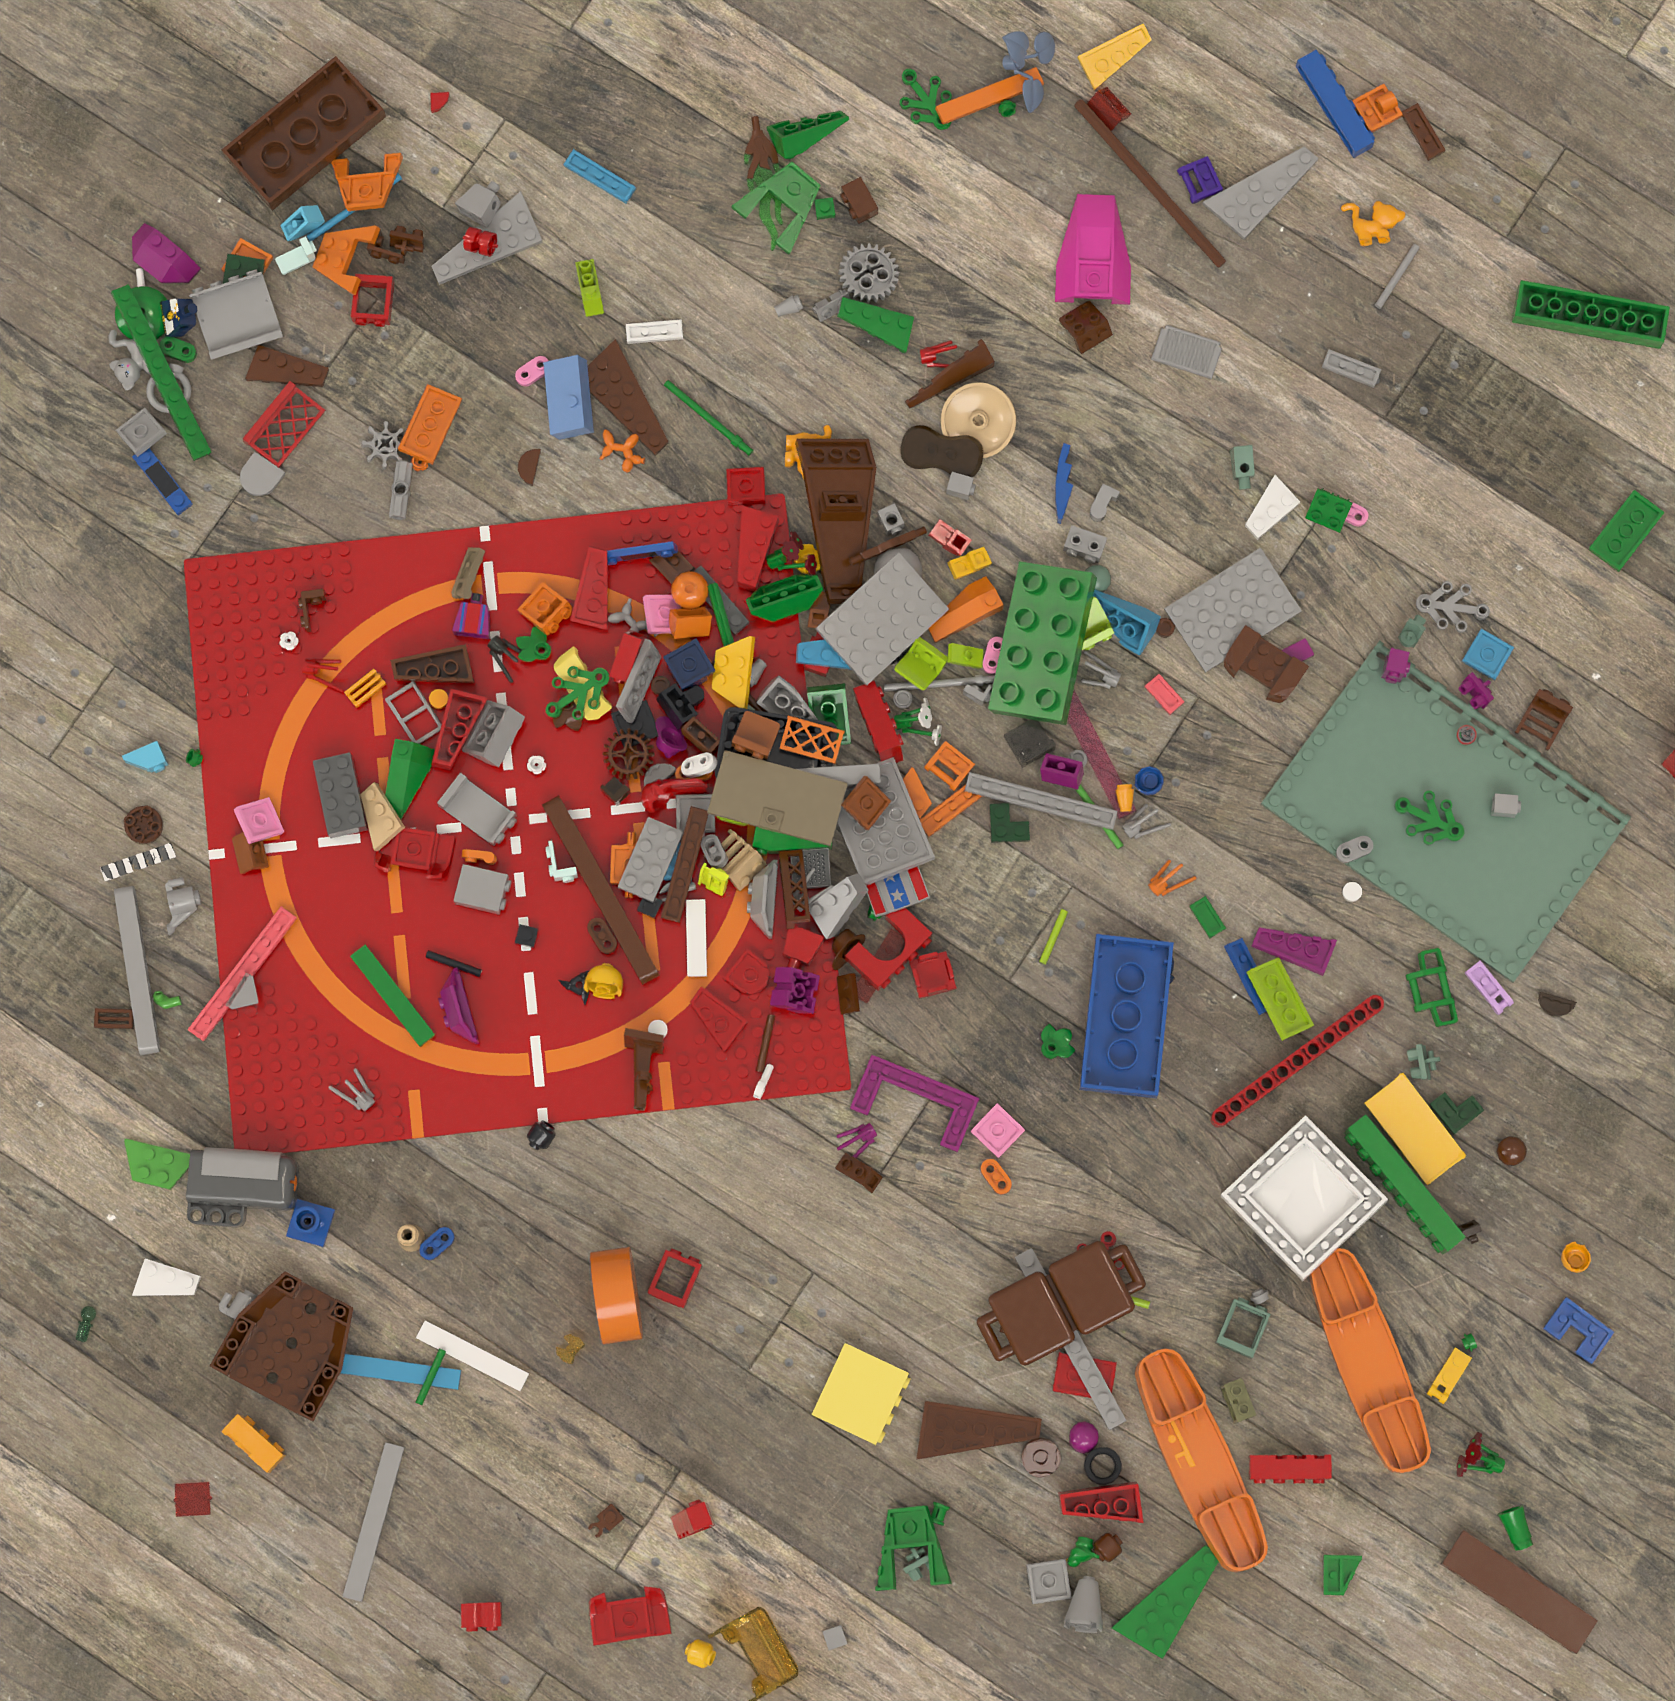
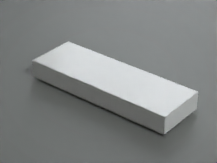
(654, 331)

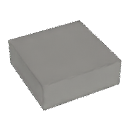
(834, 1637)

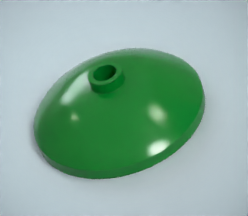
(149, 300)

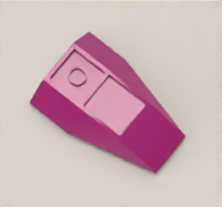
(1094, 253)

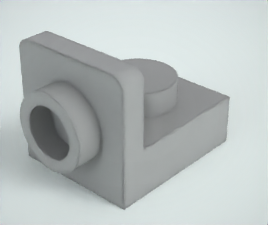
(974, 693)

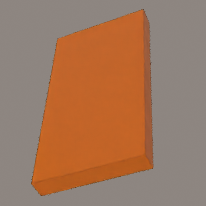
(430, 424)

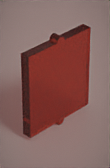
(192, 1499)

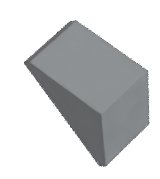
(244, 994)

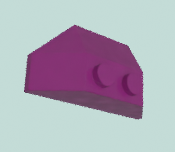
(162, 257)
(457, 1008)

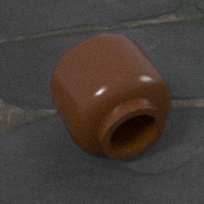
(1108, 1547)

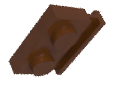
(672, 566)

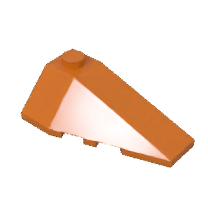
(972, 605)

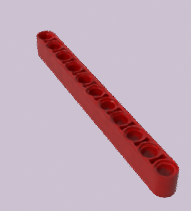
(1305, 1056)

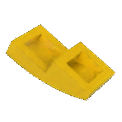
(969, 563)

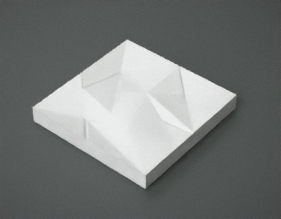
(1304, 1198)

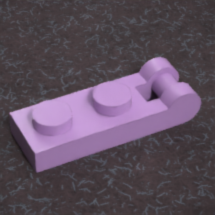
(1488, 987)

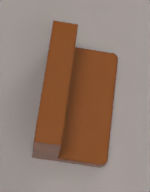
(248, 855)

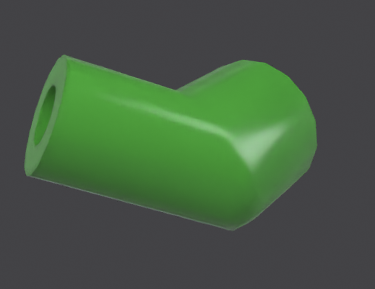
(164, 1001)

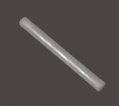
(1396, 277)

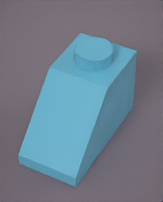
(302, 222)
(147, 758)

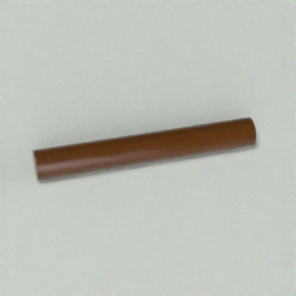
(765, 1043)

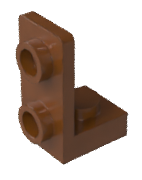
(378, 253)
(314, 597)
(859, 1172)

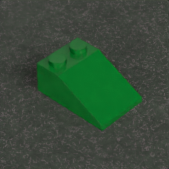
(831, 705)

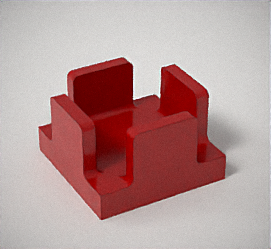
(932, 974)

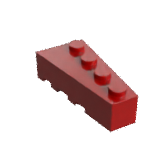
(755, 542)
(458, 721)
(878, 722)
(1290, 1468)
(1104, 1502)
(692, 1519)

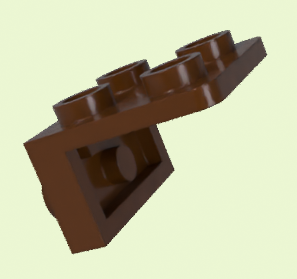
(1086, 326)

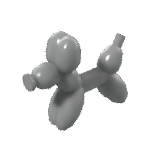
(625, 615)

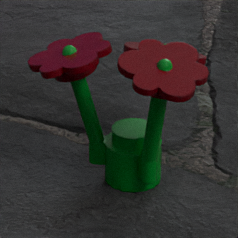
(790, 551)
(1473, 1454)

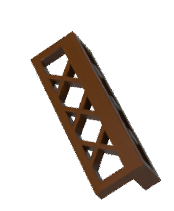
(787, 891)

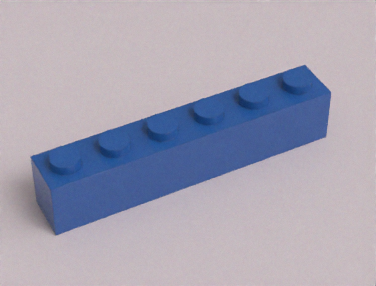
(1335, 103)

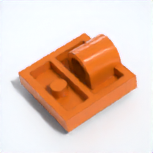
(1377, 108)

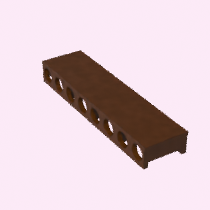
(1519, 1592)

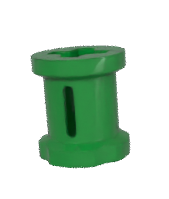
(938, 1513)

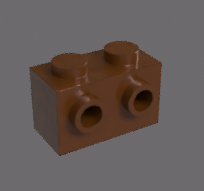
(859, 200)

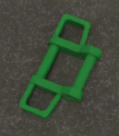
(1441, 971)

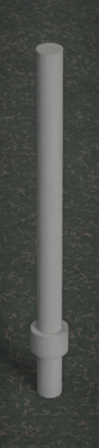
(978, 680)

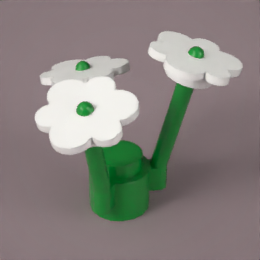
(905, 720)

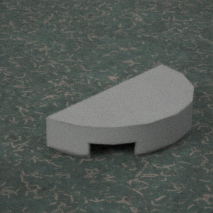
(659, 771)

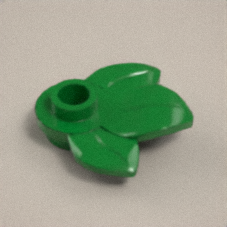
(532, 644)
(1058, 1040)

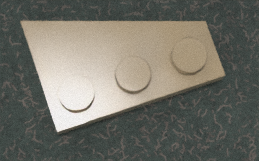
(380, 816)

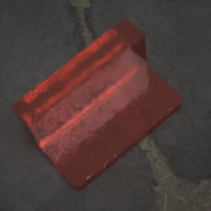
(1108, 108)

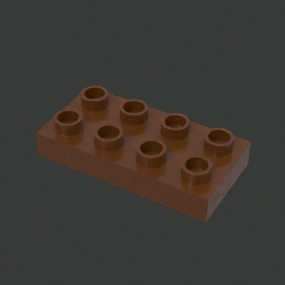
(303, 133)

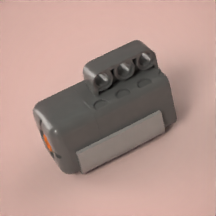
(238, 1180)

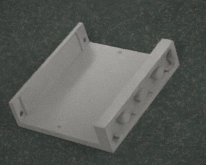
(236, 314)

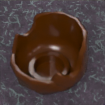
(1511, 1150)

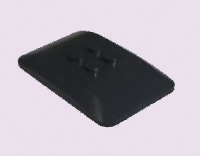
(731, 722)

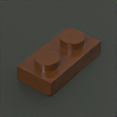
(848, 994)

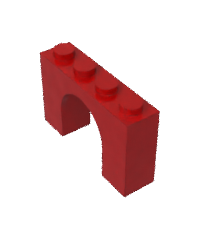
(880, 972)

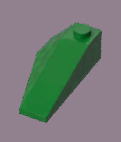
(797, 137)

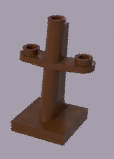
(644, 1046)

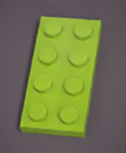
(1280, 998)

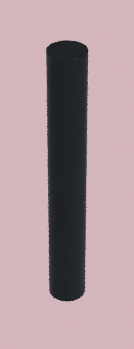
(453, 963)

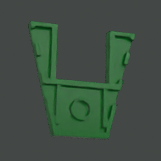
(794, 190)
(909, 1529)

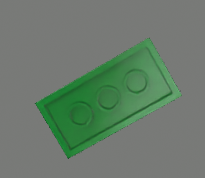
(1626, 530)

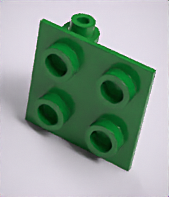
(1328, 510)

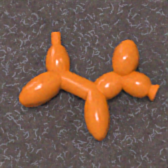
(625, 448)

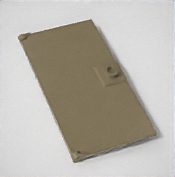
(777, 798)

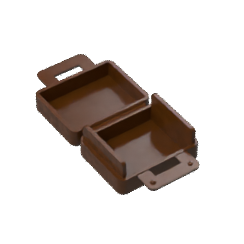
(1046, 1310)

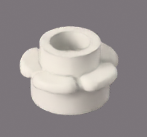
(289, 645)
(531, 765)

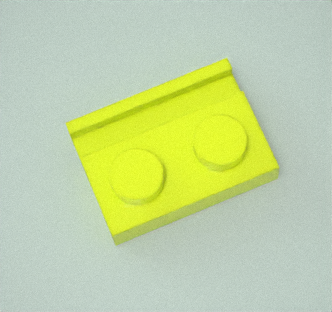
(714, 879)

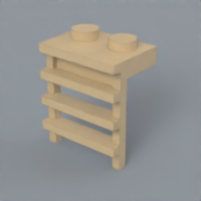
(744, 864)

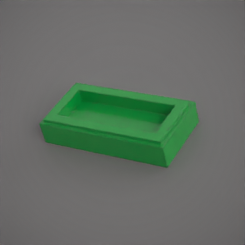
(1207, 917)

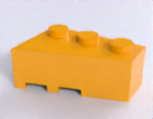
(254, 1442)

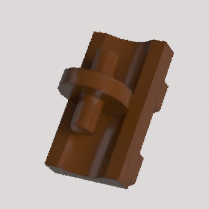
(405, 241)

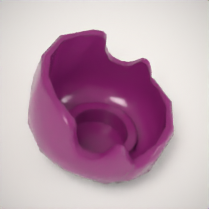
(1083, 1437)

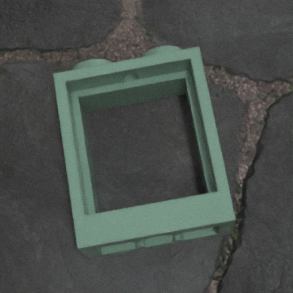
(1237, 1347)

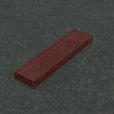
(887, 951)

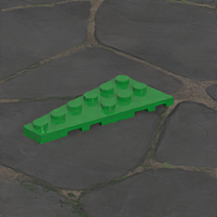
(1162, 1613)

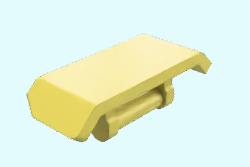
(561, 667)

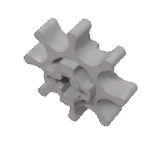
(383, 437)

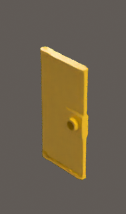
(1414, 1129)

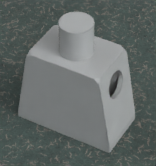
(480, 203)

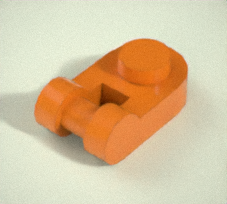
(473, 855)

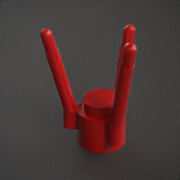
(928, 354)
(313, 667)

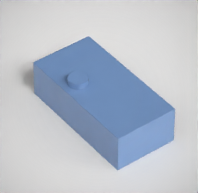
(568, 397)

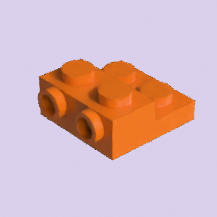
(545, 609)

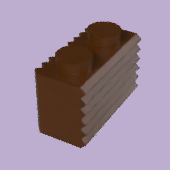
(700, 736)

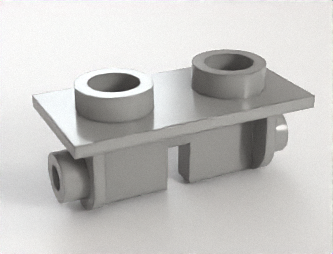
(827, 309)

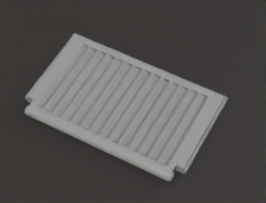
(1187, 351)

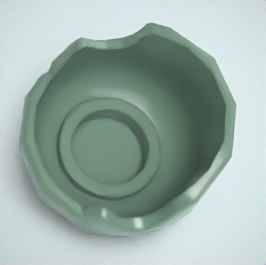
(1103, 577)

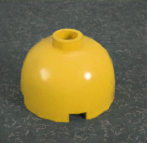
(604, 981)

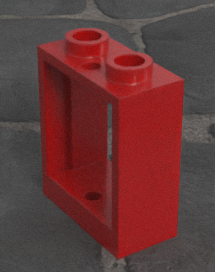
(374, 281)
(626, 655)
(691, 1261)

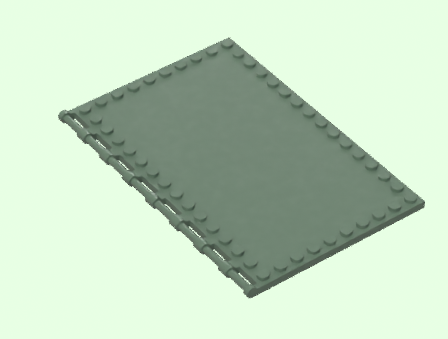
(1506, 875)

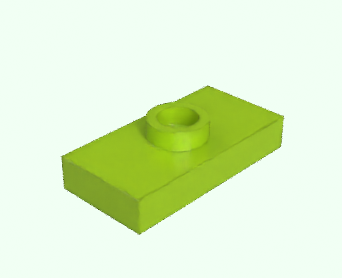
(965, 655)

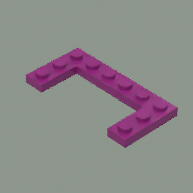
(882, 1070)

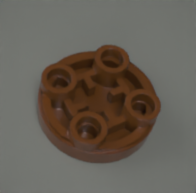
(143, 825)

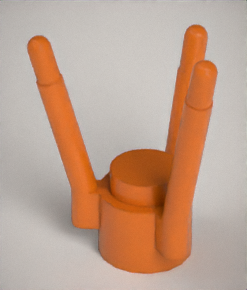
(1158, 886)

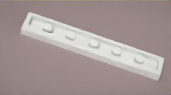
(472, 1356)

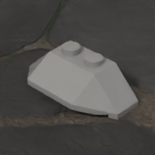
(763, 898)

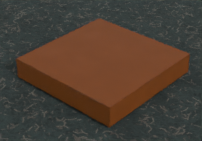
(866, 803)

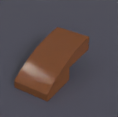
(819, 611)

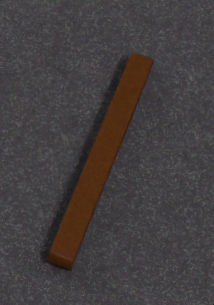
(600, 890)

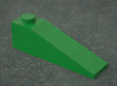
(407, 771)
(773, 842)

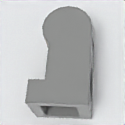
(1101, 502)

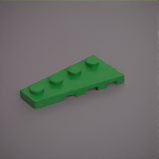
(885, 324)

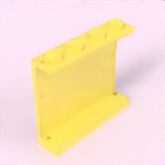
(861, 1394)

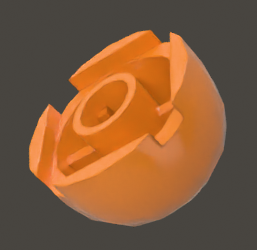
(689, 590)

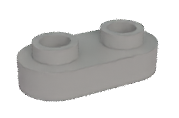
(1355, 849)
(714, 853)

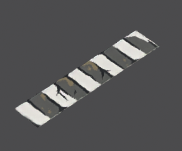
(137, 862)

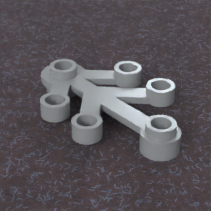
(1449, 606)

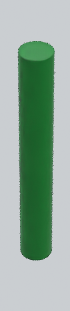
(430, 1377)

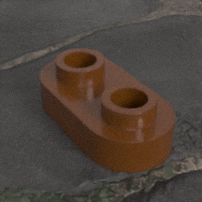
(602, 936)

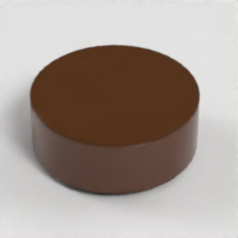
(1165, 628)
(659, 684)

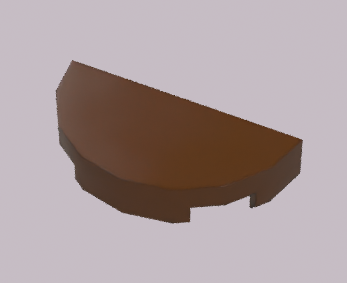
(528, 465)

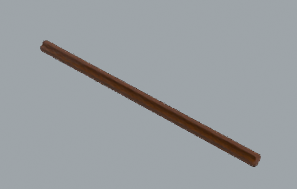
(1150, 183)

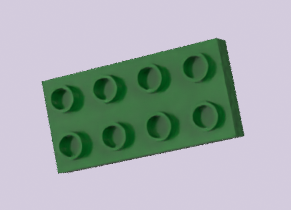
(1042, 643)

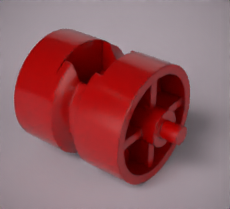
(480, 242)

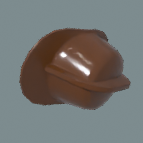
(843, 944)

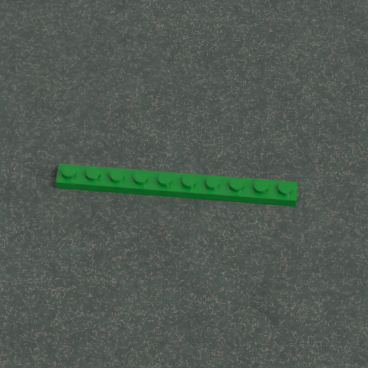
(161, 372)

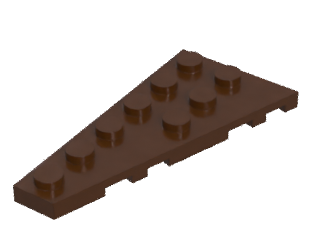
(619, 392)
(961, 1429)

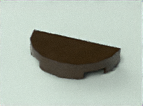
(1555, 1005)

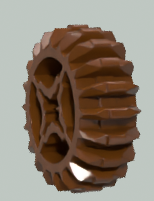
(628, 744)

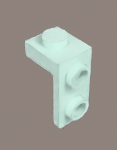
(297, 257)
(567, 874)

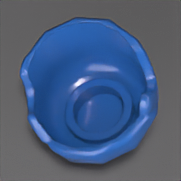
(1149, 780)

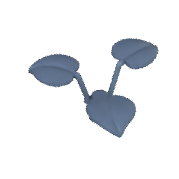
(1017, 44)

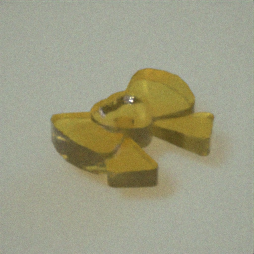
(572, 1349)

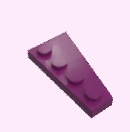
(1300, 950)

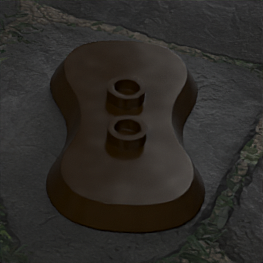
(928, 449)

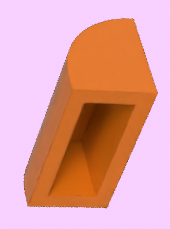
(689, 622)

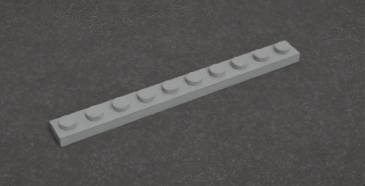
(1081, 1359)

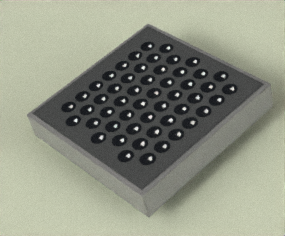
(814, 859)

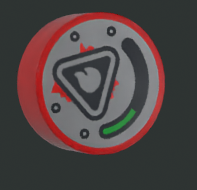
(1466, 735)

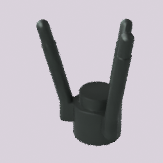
(500, 646)

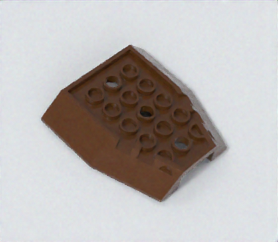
(259, 1347)

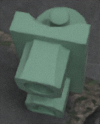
(1412, 631)
(1420, 1054)
(912, 1569)

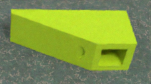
(589, 287)

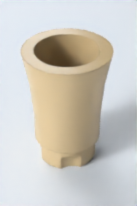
(415, 1242)

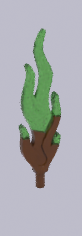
(759, 171)

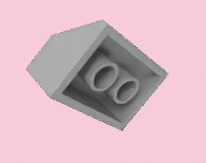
(493, 733)

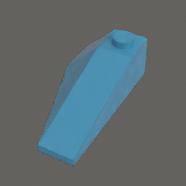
(1131, 622)

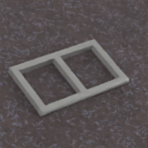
(416, 712)

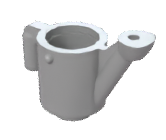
(181, 902)
(238, 1304)

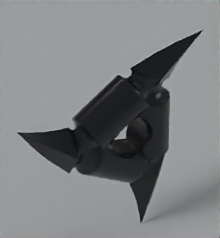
(572, 985)

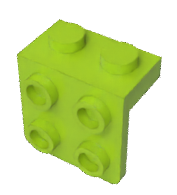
(1098, 626)
(921, 664)

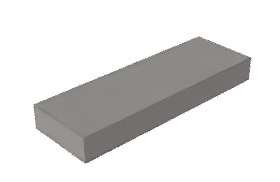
(1351, 368)

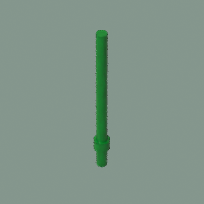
(735, 440)

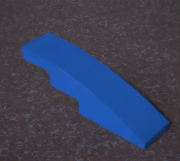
(1062, 488)

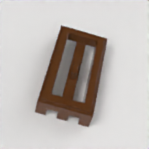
(97, 1018)

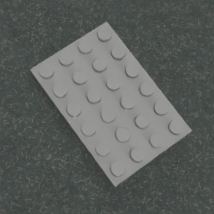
(1222, 606)
(882, 619)
(894, 840)

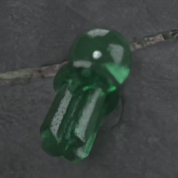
(88, 1314)

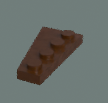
(279, 367)

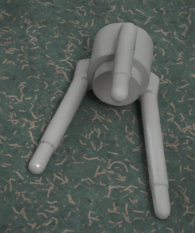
(1110, 676)
(1133, 826)
(797, 895)
(363, 1099)

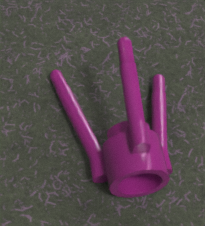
(865, 1133)

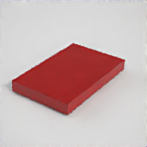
(1069, 1381)

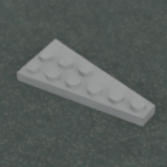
(1252, 199)

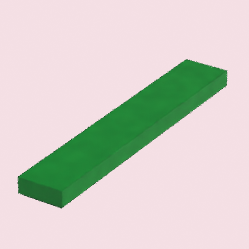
(392, 995)

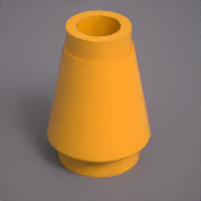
(1125, 797)

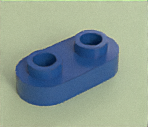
(436, 1242)

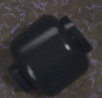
(541, 1135)

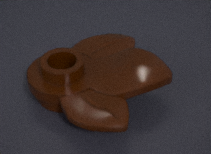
(566, 717)

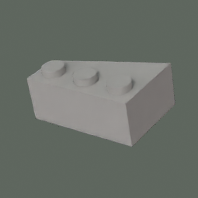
(837, 904)

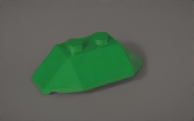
(785, 597)

